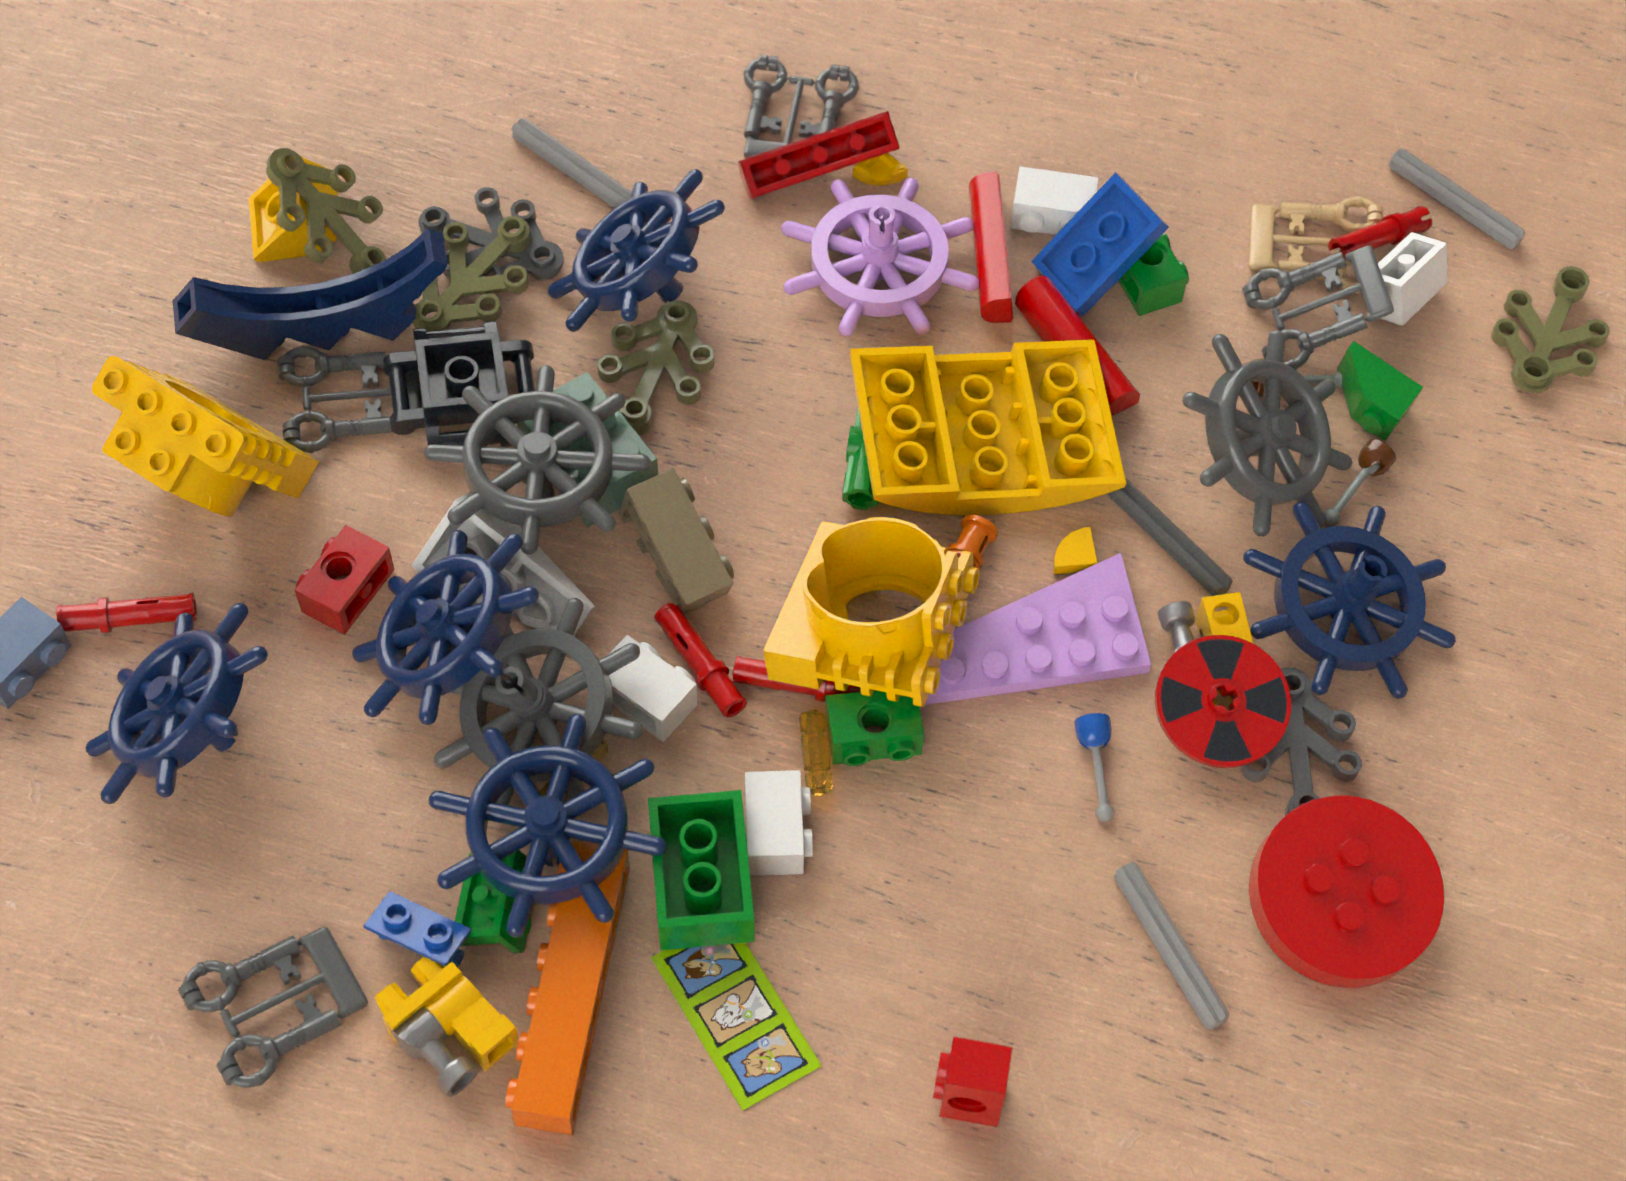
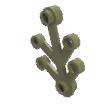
(292, 175)
(470, 279)
(1568, 288)
(656, 359)

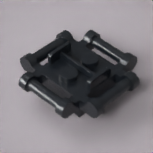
(445, 366)

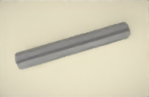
(570, 163)
(1457, 199)
(1171, 946)

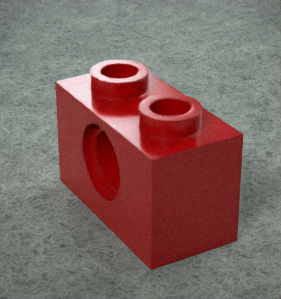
(342, 601)
(973, 1081)

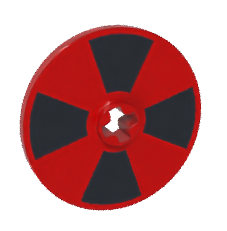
(1208, 731)

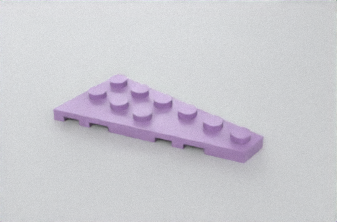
(1051, 638)

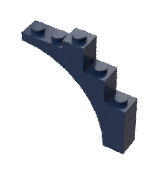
(318, 313)

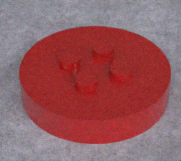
(1346, 891)

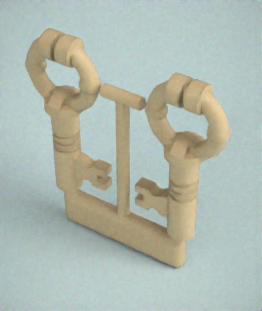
(1263, 236)

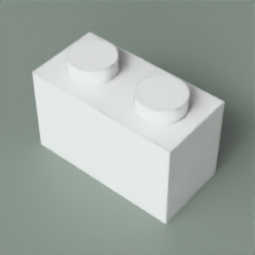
(1049, 199)
(1413, 275)
(653, 691)
(775, 822)

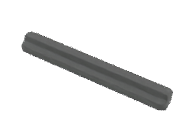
(1172, 539)

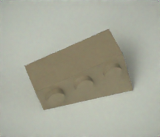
(677, 540)

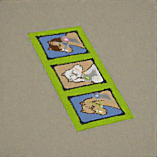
(737, 1019)

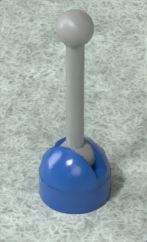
(1094, 733)

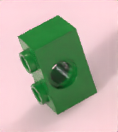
(1155, 279)
(852, 712)

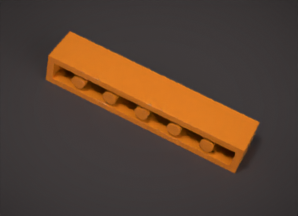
(565, 1007)

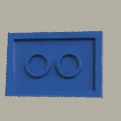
(1100, 244)

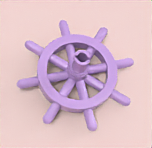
(879, 256)

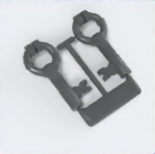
(762, 91)
(1369, 283)
(331, 429)
(332, 970)

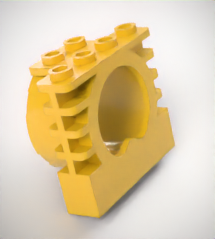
(193, 440)
(892, 656)

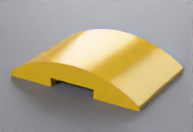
(986, 427)

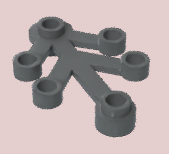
(527, 259)
(1301, 738)

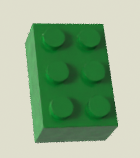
(704, 871)

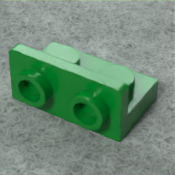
(488, 910)

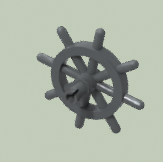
(1267, 431)
(537, 459)
(537, 702)

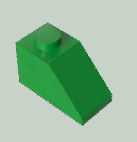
(1375, 391)

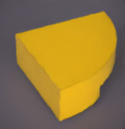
(880, 170)
(1075, 552)

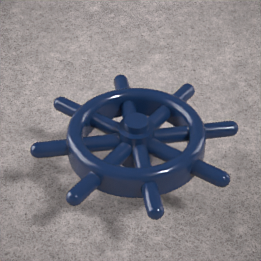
(636, 251)
(1349, 598)
(446, 629)
(176, 704)
(547, 825)

